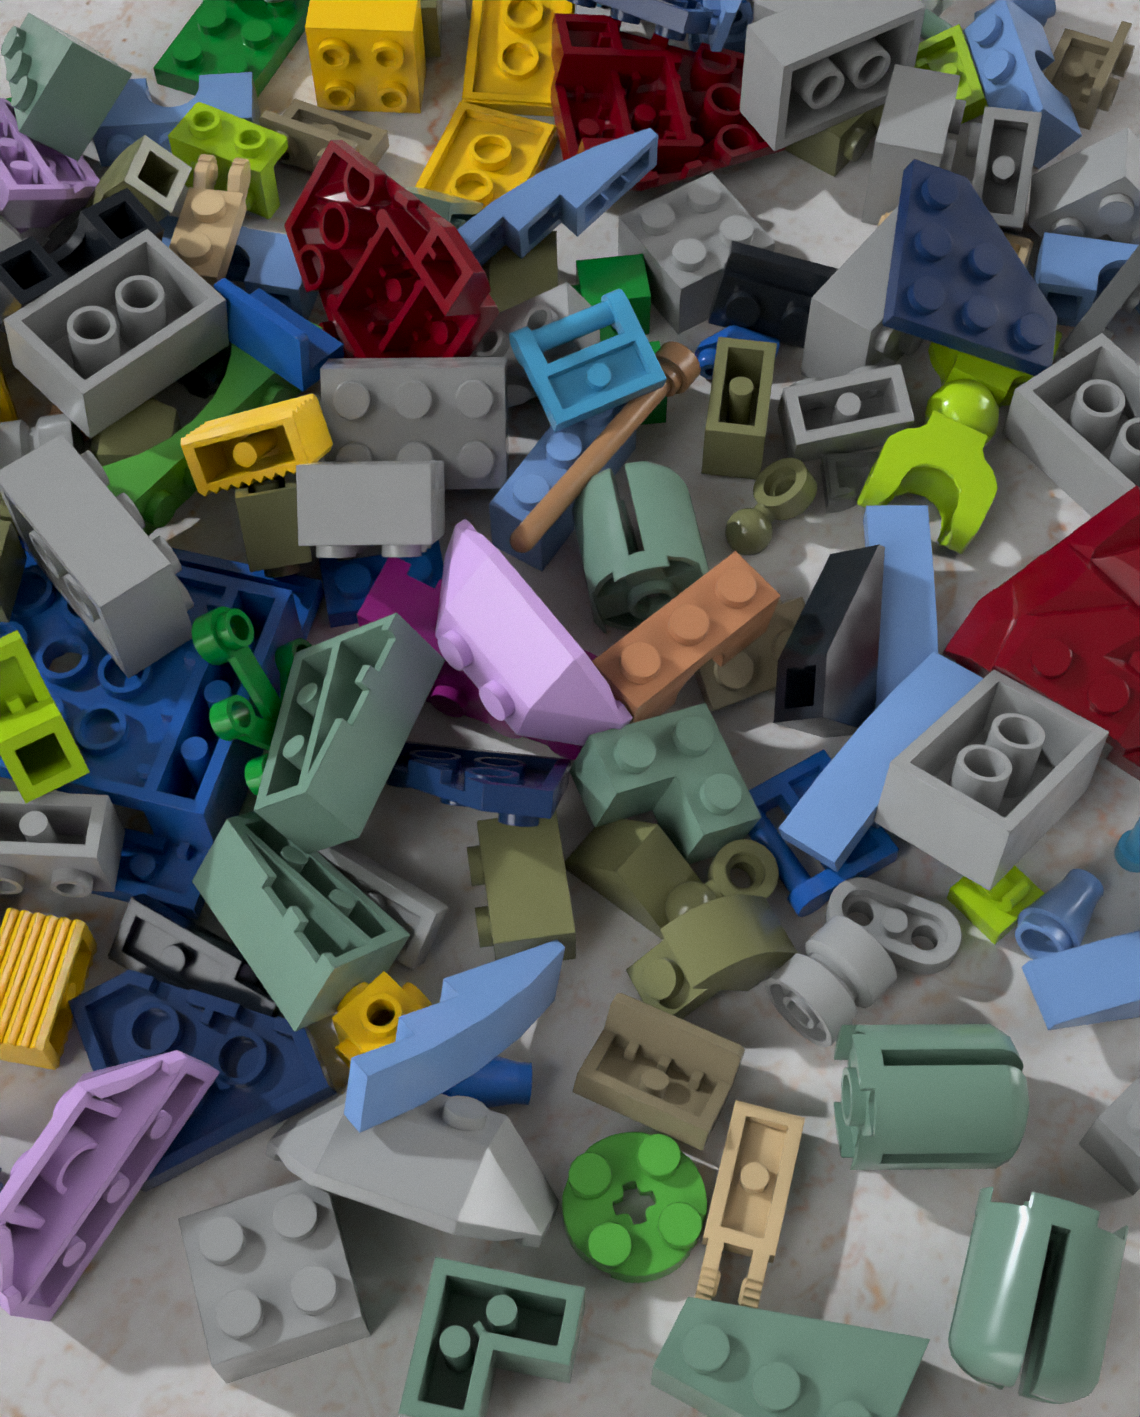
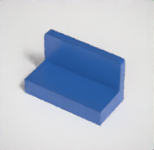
(277, 335)

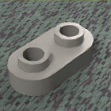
(897, 919)

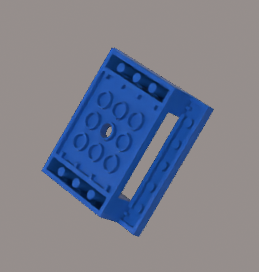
(153, 733)

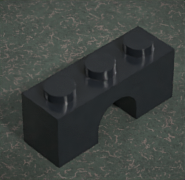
(31, 272)

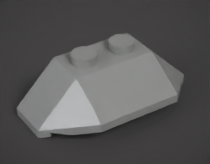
(436, 1165)

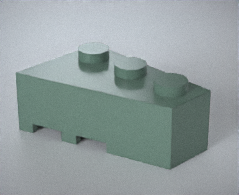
(59, 85)
(343, 730)
(295, 919)
(783, 1364)

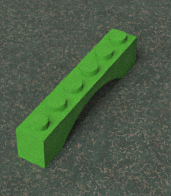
(160, 476)

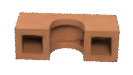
(702, 623)

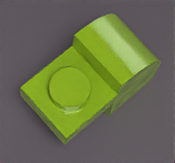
(32, 730)

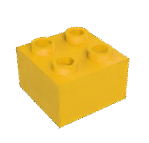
(367, 54)

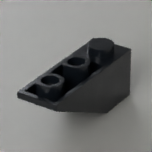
(832, 653)

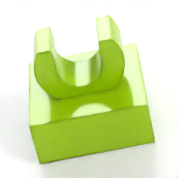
(994, 910)

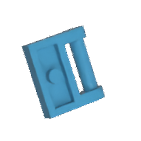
(594, 376)

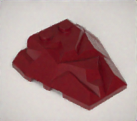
(627, 83)
(386, 264)
(1072, 627)

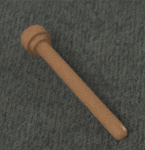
(681, 371)

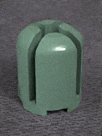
(613, 567)
(929, 1096)
(1040, 1286)

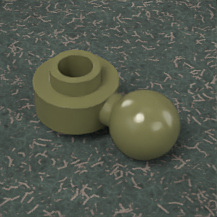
(781, 494)
(738, 854)

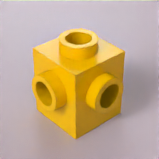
(366, 1011)

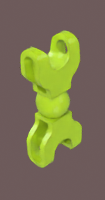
(946, 453)

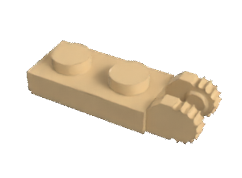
(211, 218)
(750, 1196)

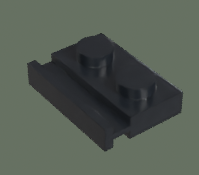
(767, 292)

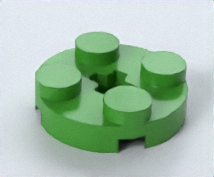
(611, 1240)

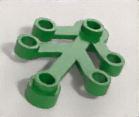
(225, 637)

